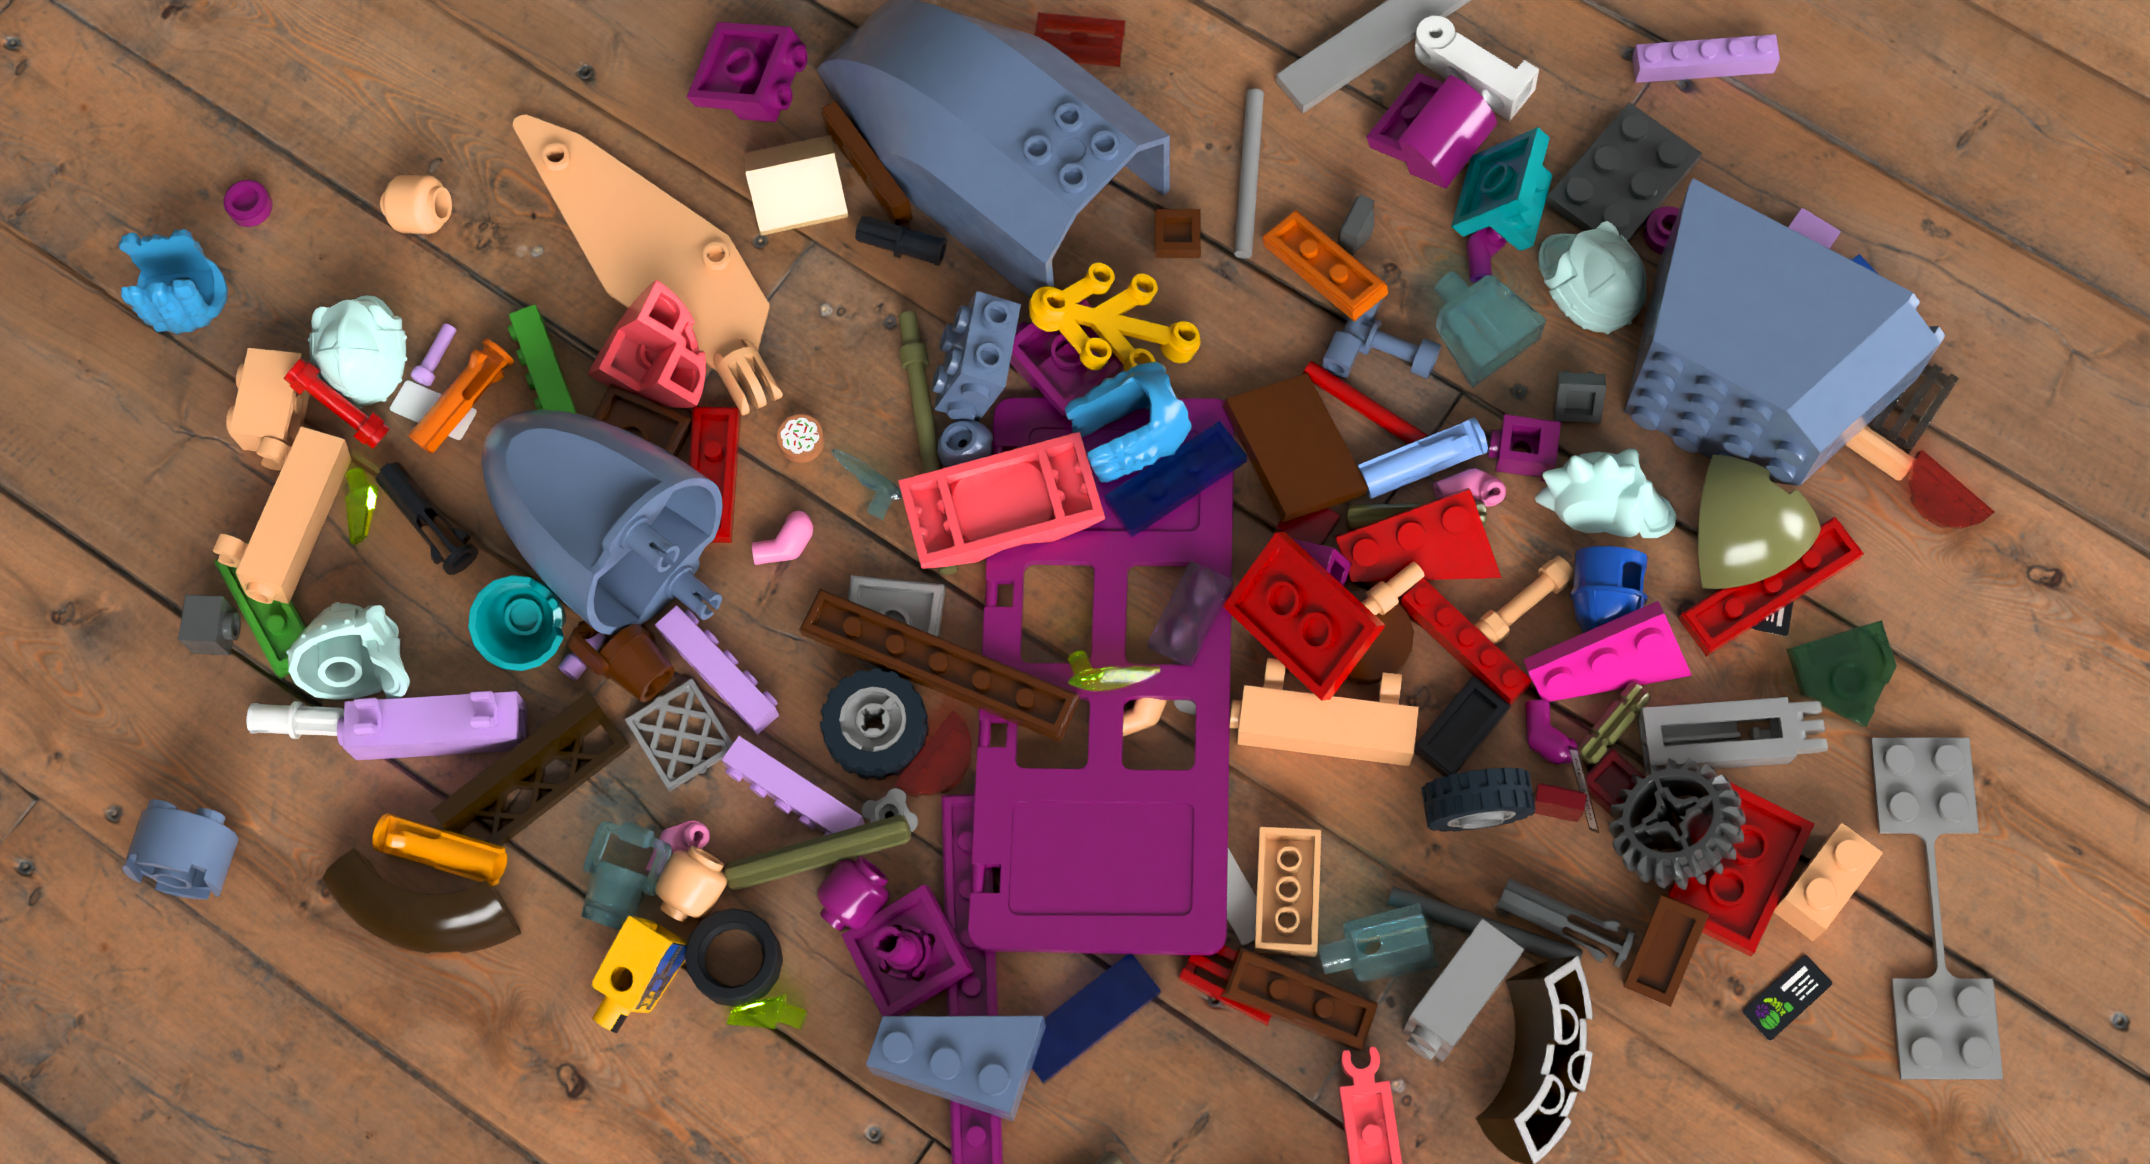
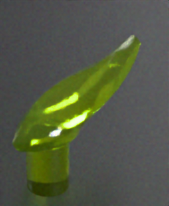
(1105, 678)

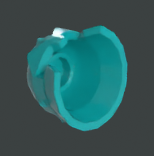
(517, 622)

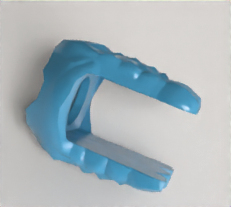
(166, 262)
(1116, 397)

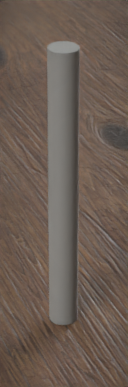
(1249, 174)

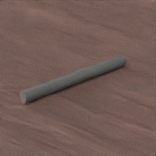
(1468, 922)

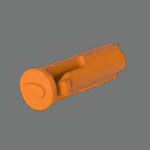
(459, 398)

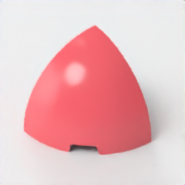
(654, 351)

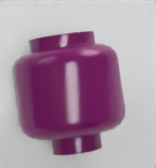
(852, 893)

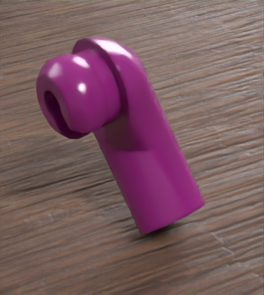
(1480, 249)
(1543, 737)

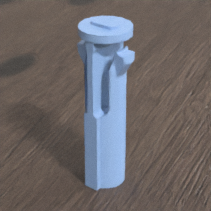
(1424, 457)

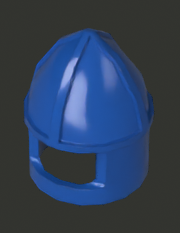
(1607, 584)

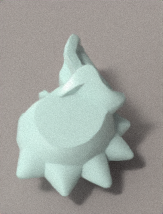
(1607, 495)

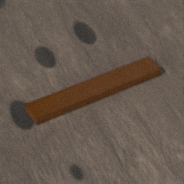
(940, 665)

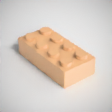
(1287, 892)

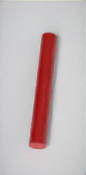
(1363, 404)

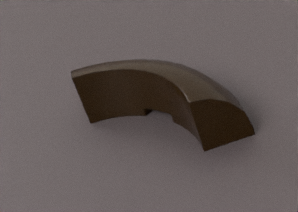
(419, 921)
(1547, 1060)

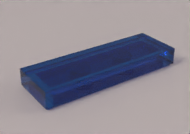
(1175, 479)
(1093, 1015)

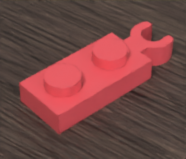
(1368, 1114)

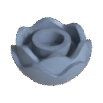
(959, 433)

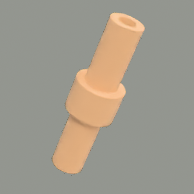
(1385, 595)

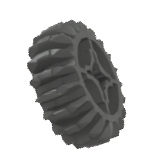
(1714, 811)

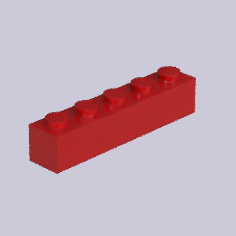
(1465, 641)

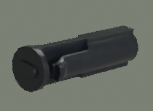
(421, 512)

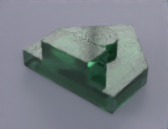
(1845, 670)

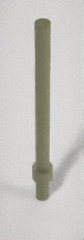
(914, 360)

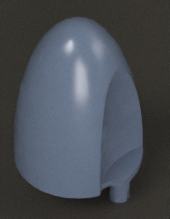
(602, 515)

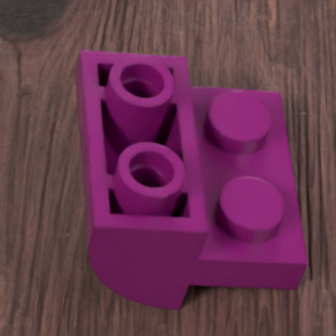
(1434, 127)

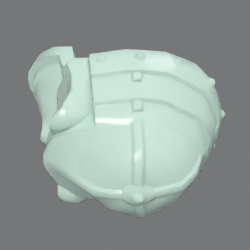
(1594, 277)
(359, 349)
(349, 654)

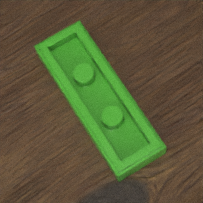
(272, 624)

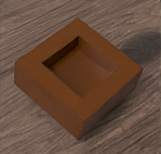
(1177, 233)

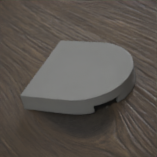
(906, 601)

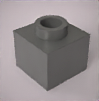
(209, 625)

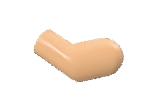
(1143, 715)

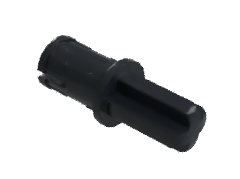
(901, 240)

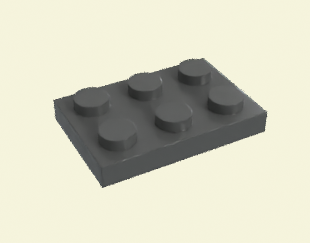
(1624, 175)

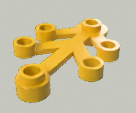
(1059, 310)

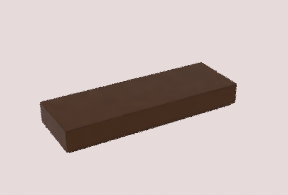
(866, 164)
(1299, 999)

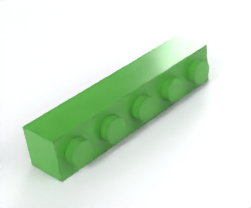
(540, 359)

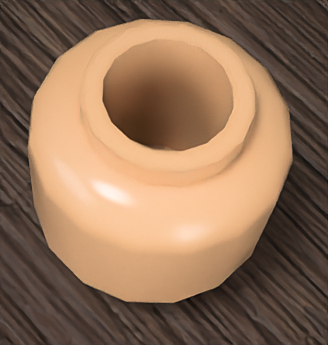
(416, 204)
(690, 884)

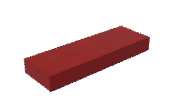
(715, 455)

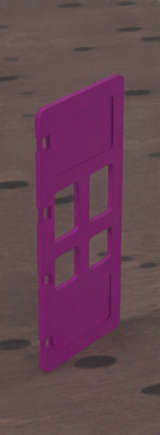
(1103, 849)

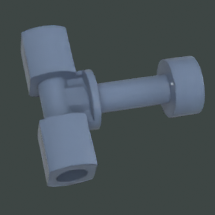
(1365, 334)

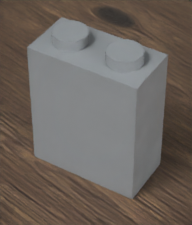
(1461, 992)

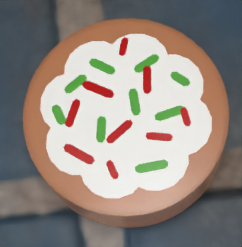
(800, 438)

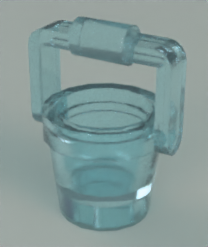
(615, 890)

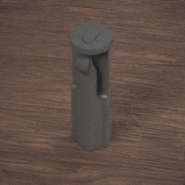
(1554, 915)

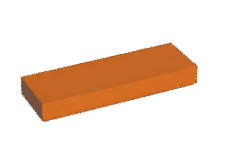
(1325, 265)

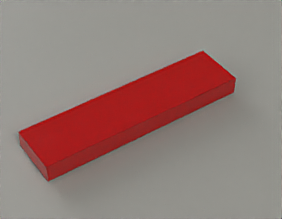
(1737, 609)

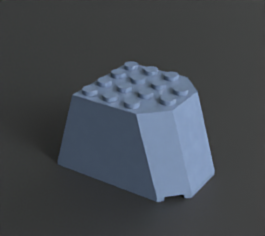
(1769, 341)

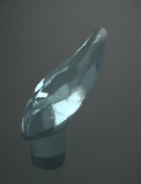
(884, 489)

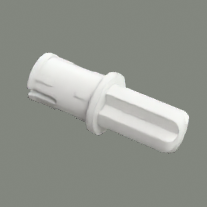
(293, 719)

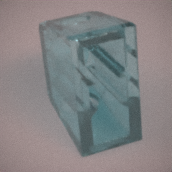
(1484, 324)
(1403, 948)

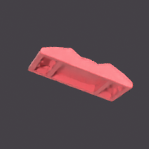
(1001, 502)

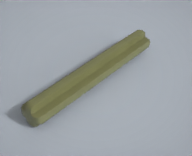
(817, 852)

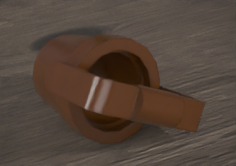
(627, 659)

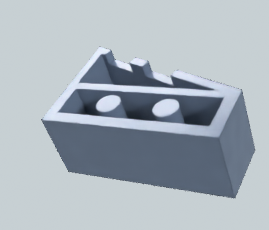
(960, 1058)

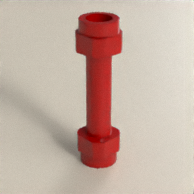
(369, 428)

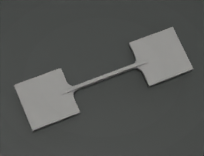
(1941, 1022)

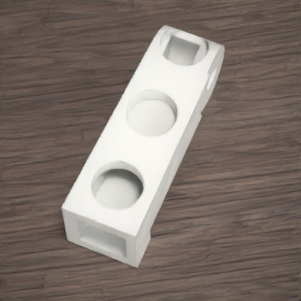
(1455, 55)

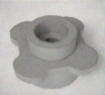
(894, 803)

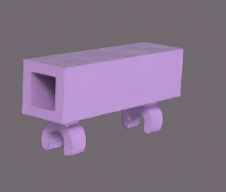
(433, 725)

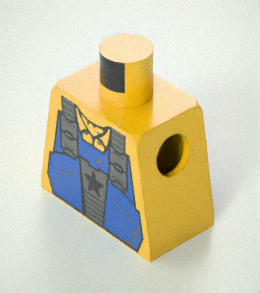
(648, 954)

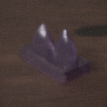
(1190, 614)

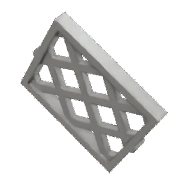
(662, 703)

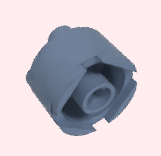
(181, 850)

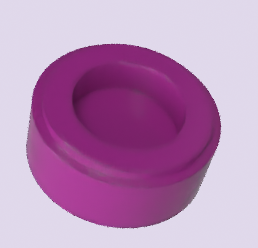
(247, 203)

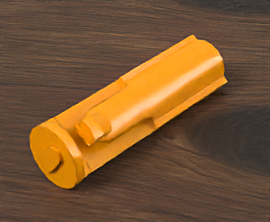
(440, 849)

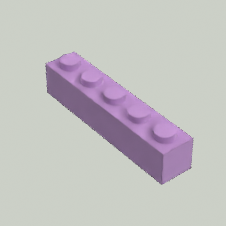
(1705, 58)
(718, 669)
(788, 789)

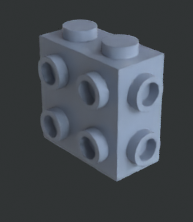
(975, 357)

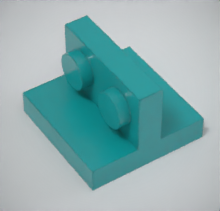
(1506, 190)

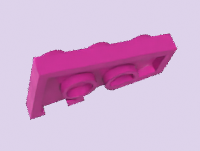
(1610, 657)

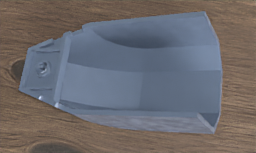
(989, 130)

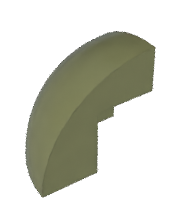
(1749, 525)

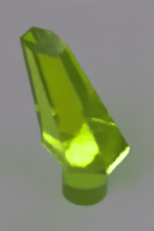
(359, 504)
(768, 1014)

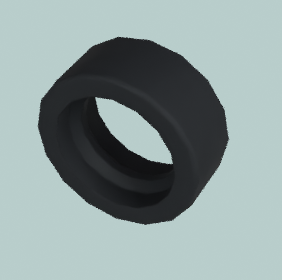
(704, 935)

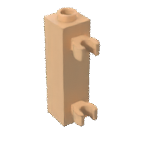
(292, 516)
(1330, 727)

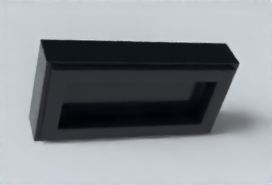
(1461, 727)

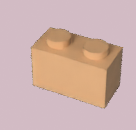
(265, 401)
(1827, 882)

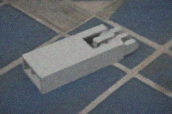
(1710, 733)

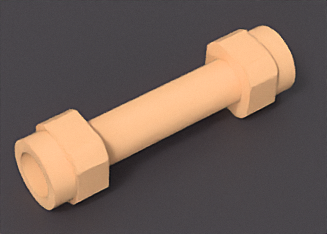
(1552, 577)

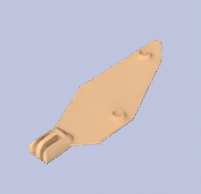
(645, 235)

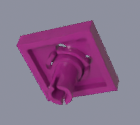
(907, 953)

